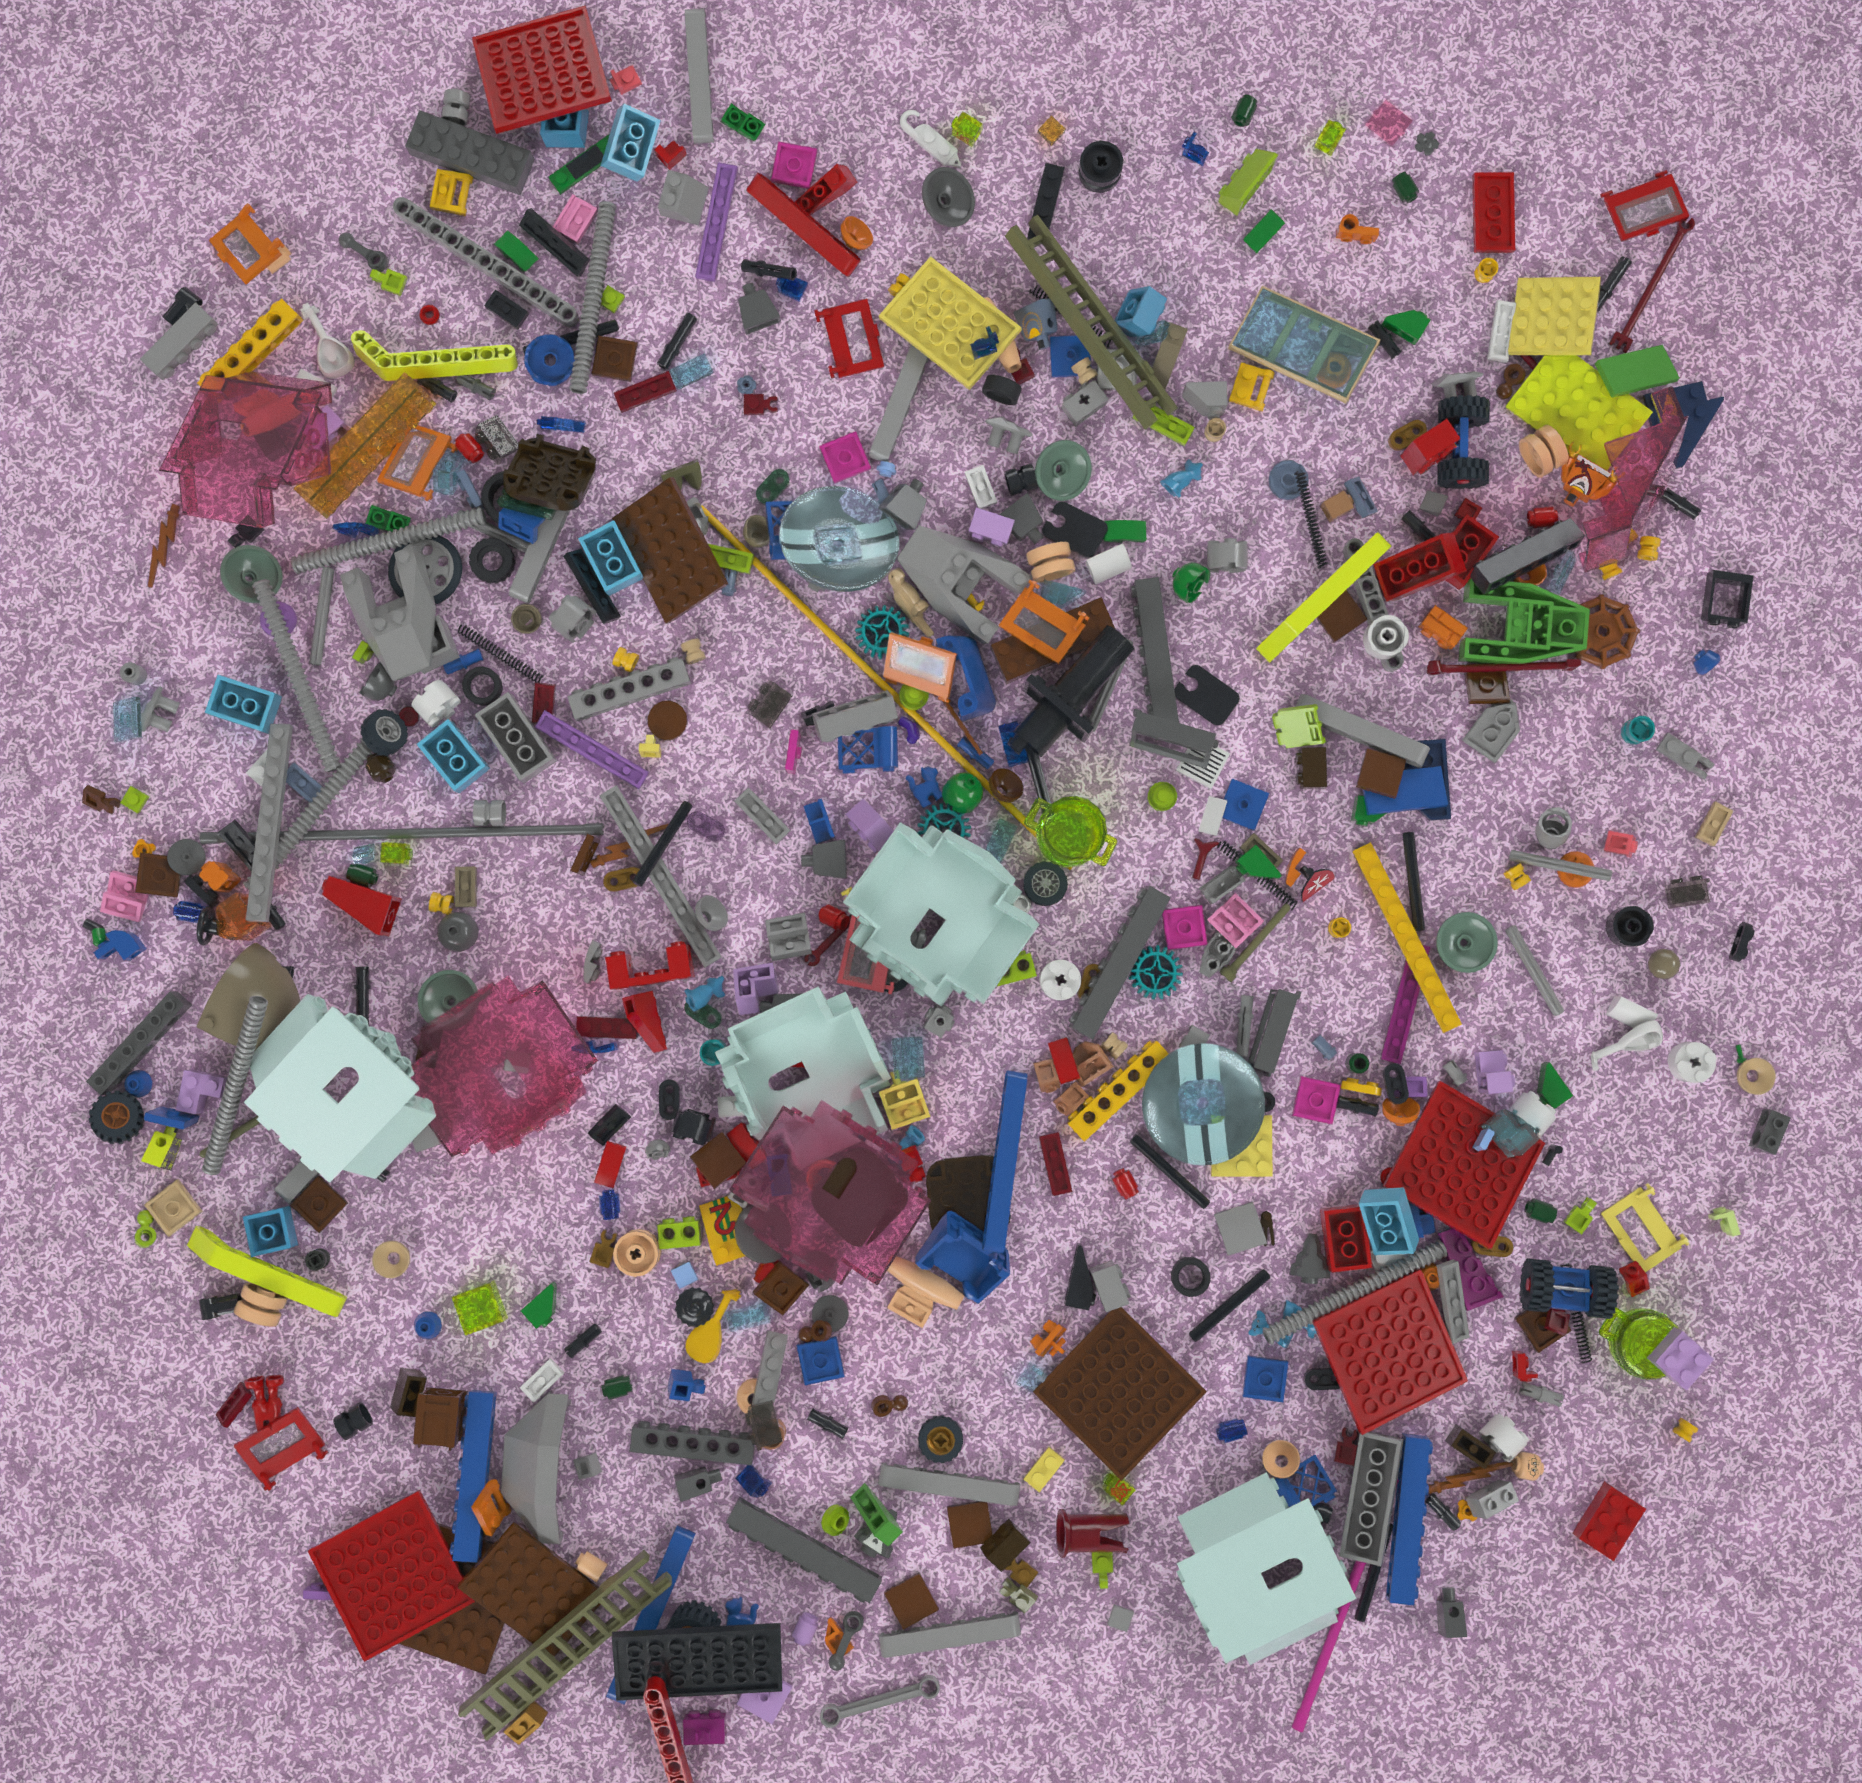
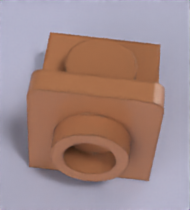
(1047, 1076)
(1070, 1099)

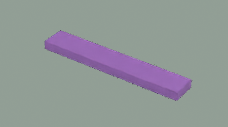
(716, 222)
(591, 749)

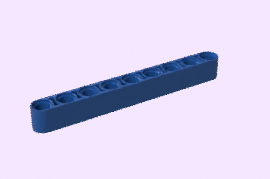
(1004, 1162)
(672, 1563)

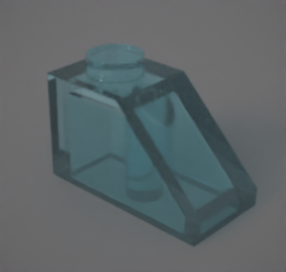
(446, 471)
(1060, 594)

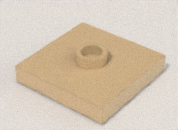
(173, 1208)

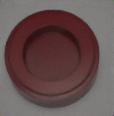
(409, 716)

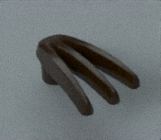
(1266, 1221)

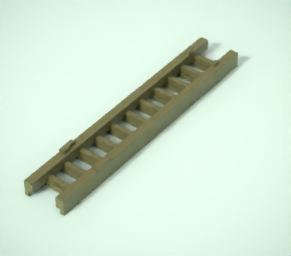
(1082, 328)
(574, 1656)

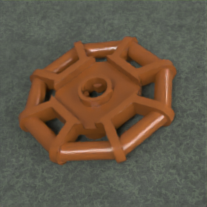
(1614, 632)

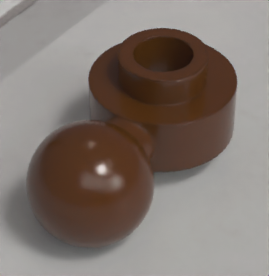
(1504, 390)
(816, 1332)
(899, 1403)

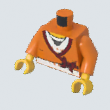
(1585, 479)

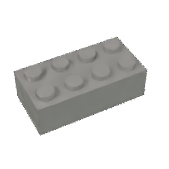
(516, 737)

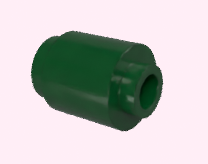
(1244, 110)
(1405, 187)
(362, 875)
(1363, 1063)
(1540, 1211)
(617, 1387)

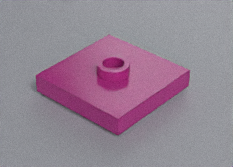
(794, 165)
(845, 457)
(794, 751)
(1184, 927)
(1316, 1100)

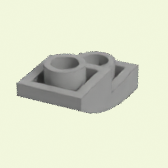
(591, 969)

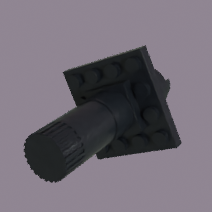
(1062, 703)

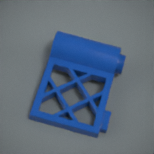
(774, 543)
(885, 750)
(1286, 1489)

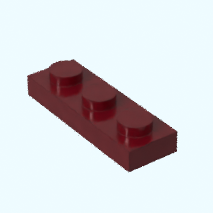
(645, 391)
(605, 1027)
(1055, 1164)

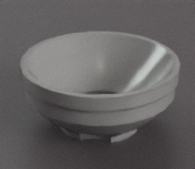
(714, 911)

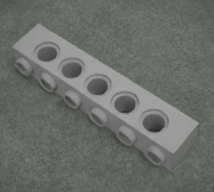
(579, 697)

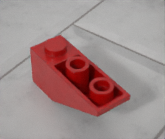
(827, 189)
(644, 1017)

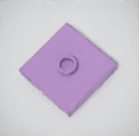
(765, 1704)

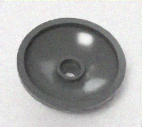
(955, 192)
(749, 1244)

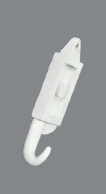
(931, 141)

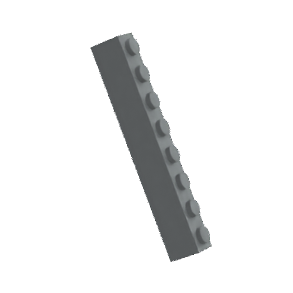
(1154, 649)
(1119, 961)
(804, 1550)

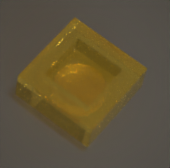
(1051, 130)

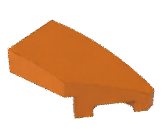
(1291, 873)
(834, 1636)

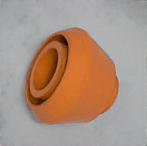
(1428, 1271)

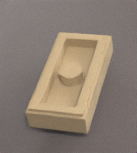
(1714, 823)

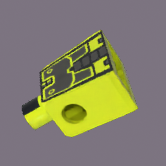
(163, 1154)

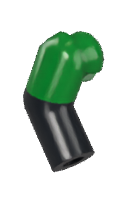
(97, 930)

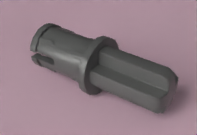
(476, 386)

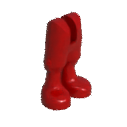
(264, 1409)

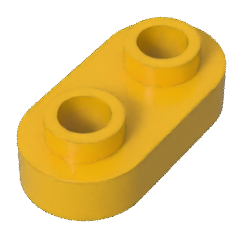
(1369, 1088)

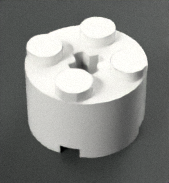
(1394, 629)
(436, 703)
(1070, 975)
(1682, 1068)
(1531, 1111)
(1503, 1437)

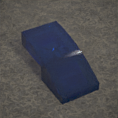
(351, 529)
(1012, 757)
(601, 1049)

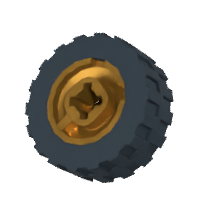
(940, 1439)

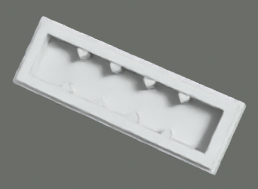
(1501, 331)

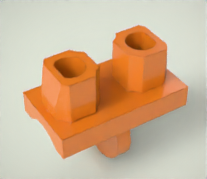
(1043, 1346)

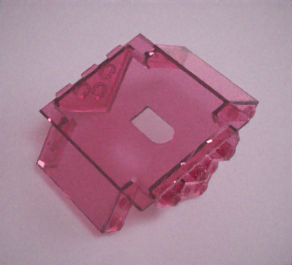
(280, 444)
(1642, 469)
(479, 1035)
(809, 1223)

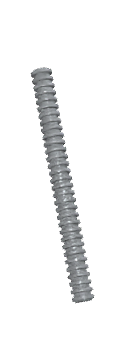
(592, 297)
(388, 540)
(296, 674)
(320, 803)
(234, 1085)
(1347, 1295)

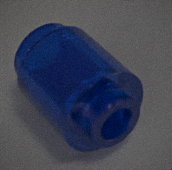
(187, 911)
(609, 1204)
(1231, 1430)

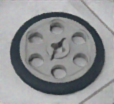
(452, 571)

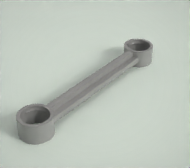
(879, 1701)

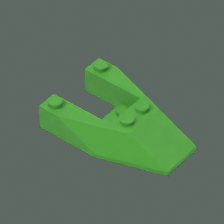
(1535, 627)

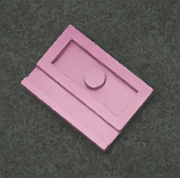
(575, 219)

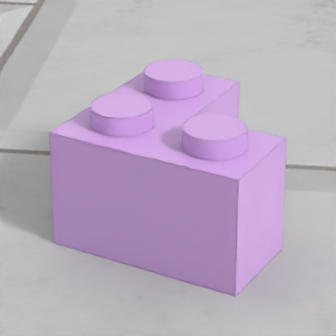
(991, 527)
(870, 825)
(752, 983)
(1491, 1072)
(196, 1087)

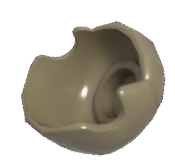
(756, 531)
(522, 614)
(1664, 964)

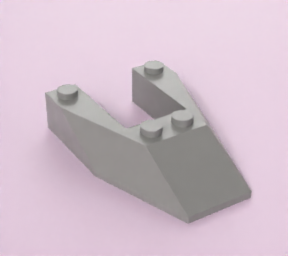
(948, 571)
(400, 629)

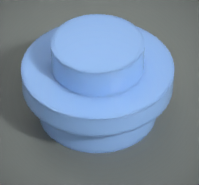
(886, 469)

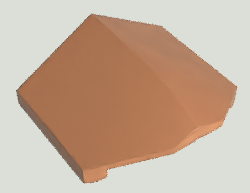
(1090, 1062)

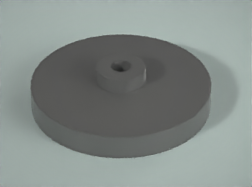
(186, 857)
(831, 1309)

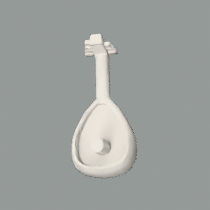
(332, 355)
(1641, 1038)

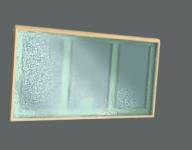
(1304, 344)

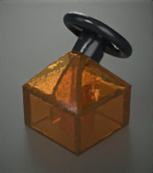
(229, 921)

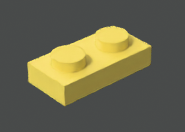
(1044, 1469)

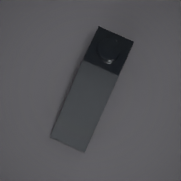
(1079, 1289)

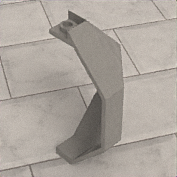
(532, 1467)

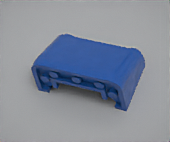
(981, 696)
(958, 1251)

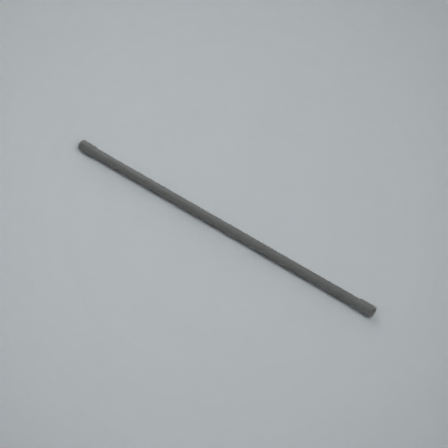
(589, 828)

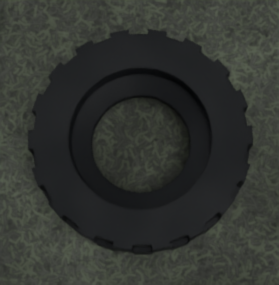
(484, 547)

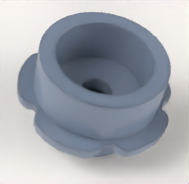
(741, 385)

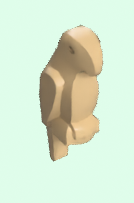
(909, 600)

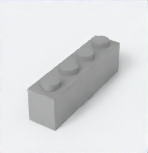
(179, 342)
(855, 716)

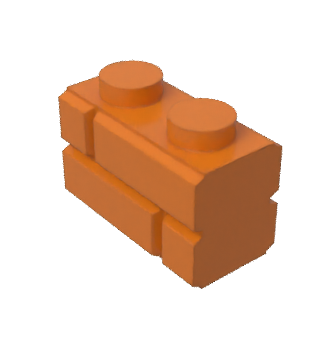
(1442, 628)
(219, 876)

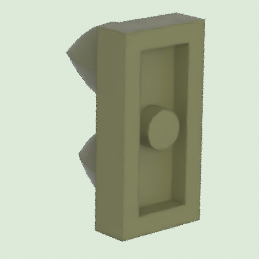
(690, 471)

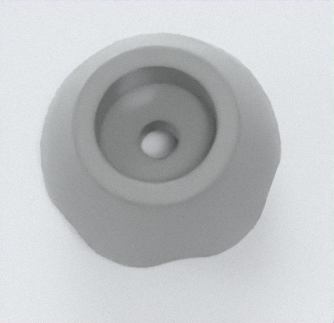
(657, 1149)

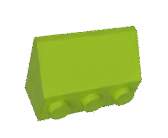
(1247, 180)

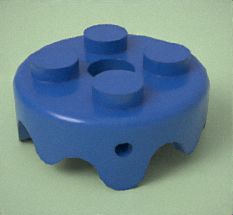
(539, 369)

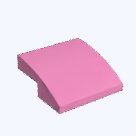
(123, 905)
(1235, 920)

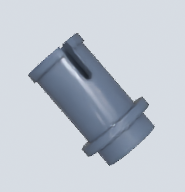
(881, 490)
(729, 590)
(1324, 1047)

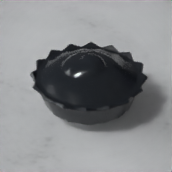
(694, 1307)

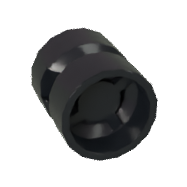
(1021, 479)
(350, 1422)

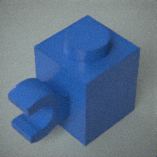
(682, 1385)

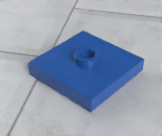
(1065, 353)
(1244, 804)
(171, 1117)
(820, 1361)
(1265, 1378)

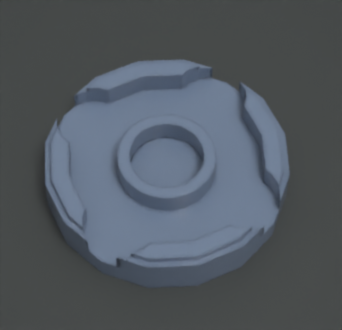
(1282, 483)

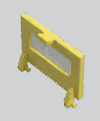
(1642, 1229)

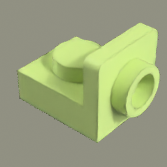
(1729, 1223)

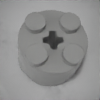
(1227, 556)
(572, 618)

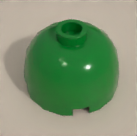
(1189, 580)
(963, 792)

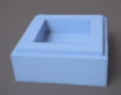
(1483, 1139)
(684, 1274)

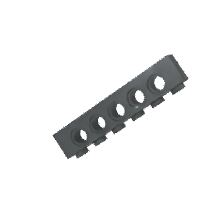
(139, 1043)
(641, 1444)

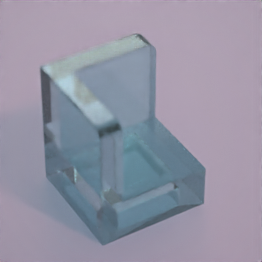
(1031, 1377)

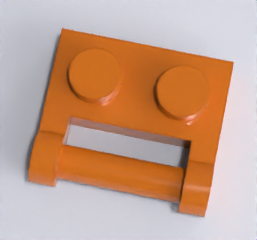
(485, 1509)

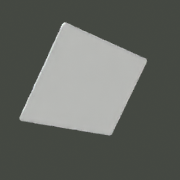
(1212, 815)

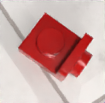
(1635, 1278)
(1520, 1363)

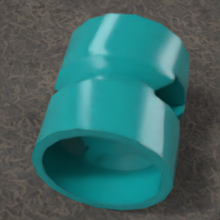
(1637, 730)
(708, 1050)

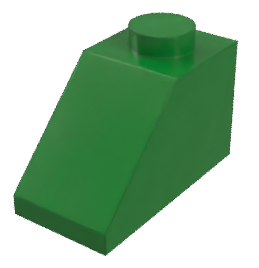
(1407, 325)
(1360, 815)
(1256, 864)
(1551, 1087)
(542, 1307)

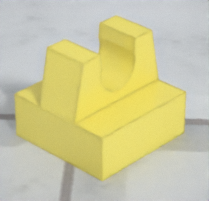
(650, 748)

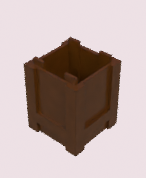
(439, 1417)

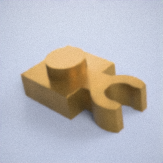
(603, 1252)
(1022, 1572)

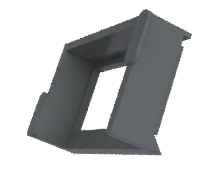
(1172, 733)
(1275, 1030)

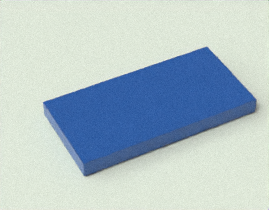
(1417, 791)

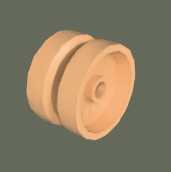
(1543, 451)
(1050, 562)
(629, 1261)
(260, 1305)

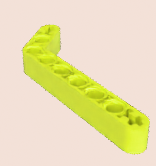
(433, 362)
(1323, 597)
(264, 1274)

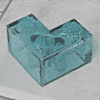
(1510, 1136)

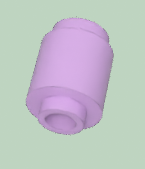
(805, 1629)

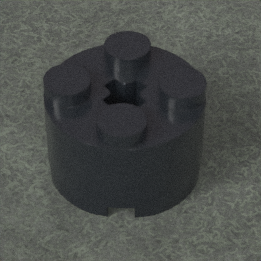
(1618, 923)
(693, 1125)

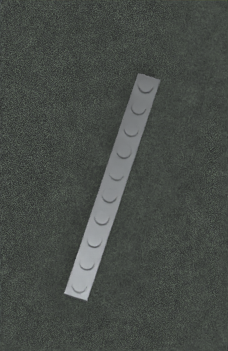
(269, 823)
(661, 877)

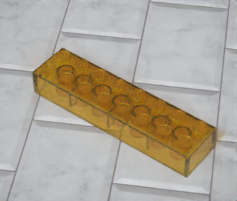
(368, 444)

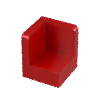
(670, 154)

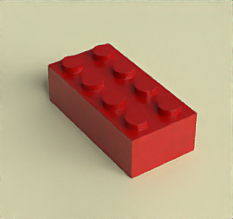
(1420, 567)

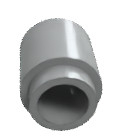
(133, 673)

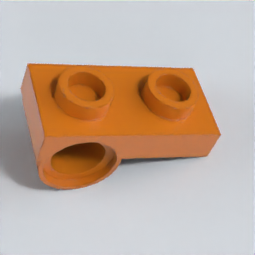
(1364, 234)

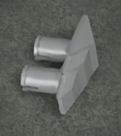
(1449, 381)
(1000, 425)
(149, 718)
(1216, 955)

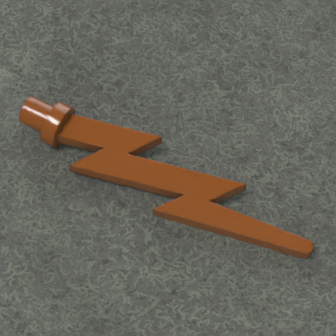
(165, 532)
(962, 726)
(617, 848)
(1476, 1473)

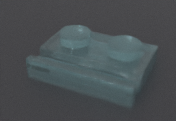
(908, 1057)

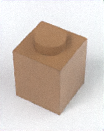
(1337, 506)

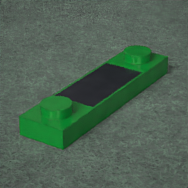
(579, 167)

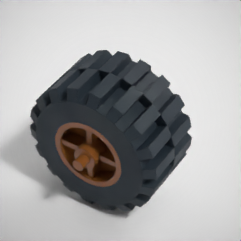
(116, 1117)
(693, 1615)

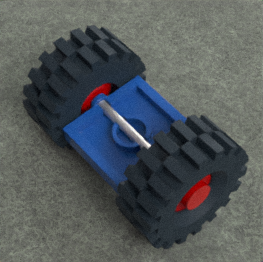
(1461, 470)
(1568, 1288)

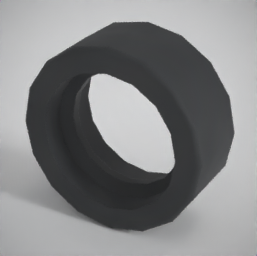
(1001, 389)
(471, 674)
(1205, 1275)

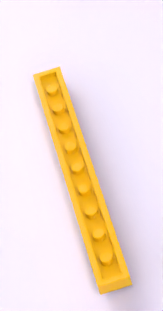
(1406, 937)

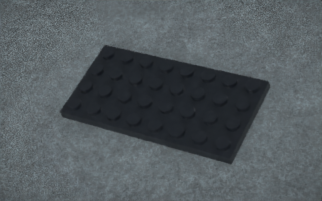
(699, 1660)

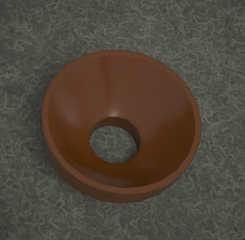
(1008, 782)

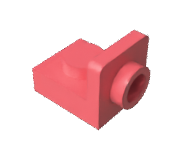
(625, 79)
(1621, 843)

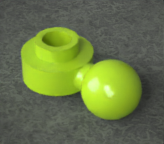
(144, 1218)

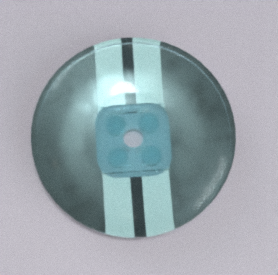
(844, 516)
(1211, 1132)

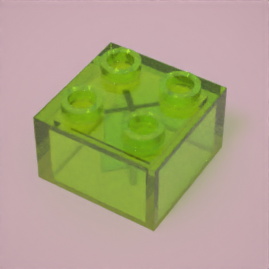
(479, 1307)

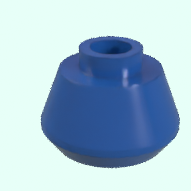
(1705, 661)
(138, 1083)
(430, 1322)

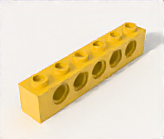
(251, 338)
(1084, 1129)

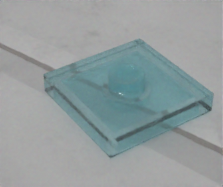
(127, 719)

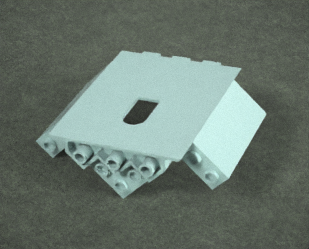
(960, 885)
(829, 1042)
(369, 1123)
(1236, 1542)

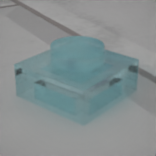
(364, 854)

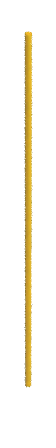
(863, 665)

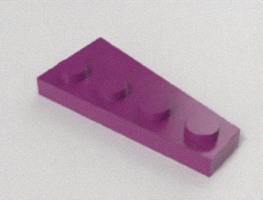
(1476, 1283)

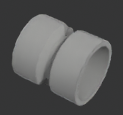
(456, 106)
(489, 813)

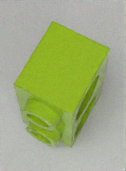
(1017, 975)
(680, 1238)

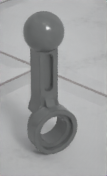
(347, 240)
(837, 1660)

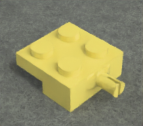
(904, 1102)

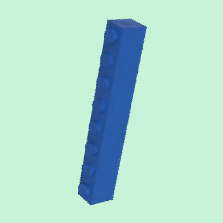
(474, 1473)
(1408, 1520)

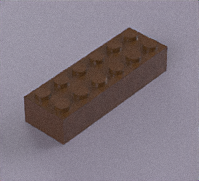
(1019, 660)

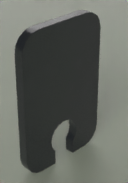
(1080, 529)
(1211, 698)

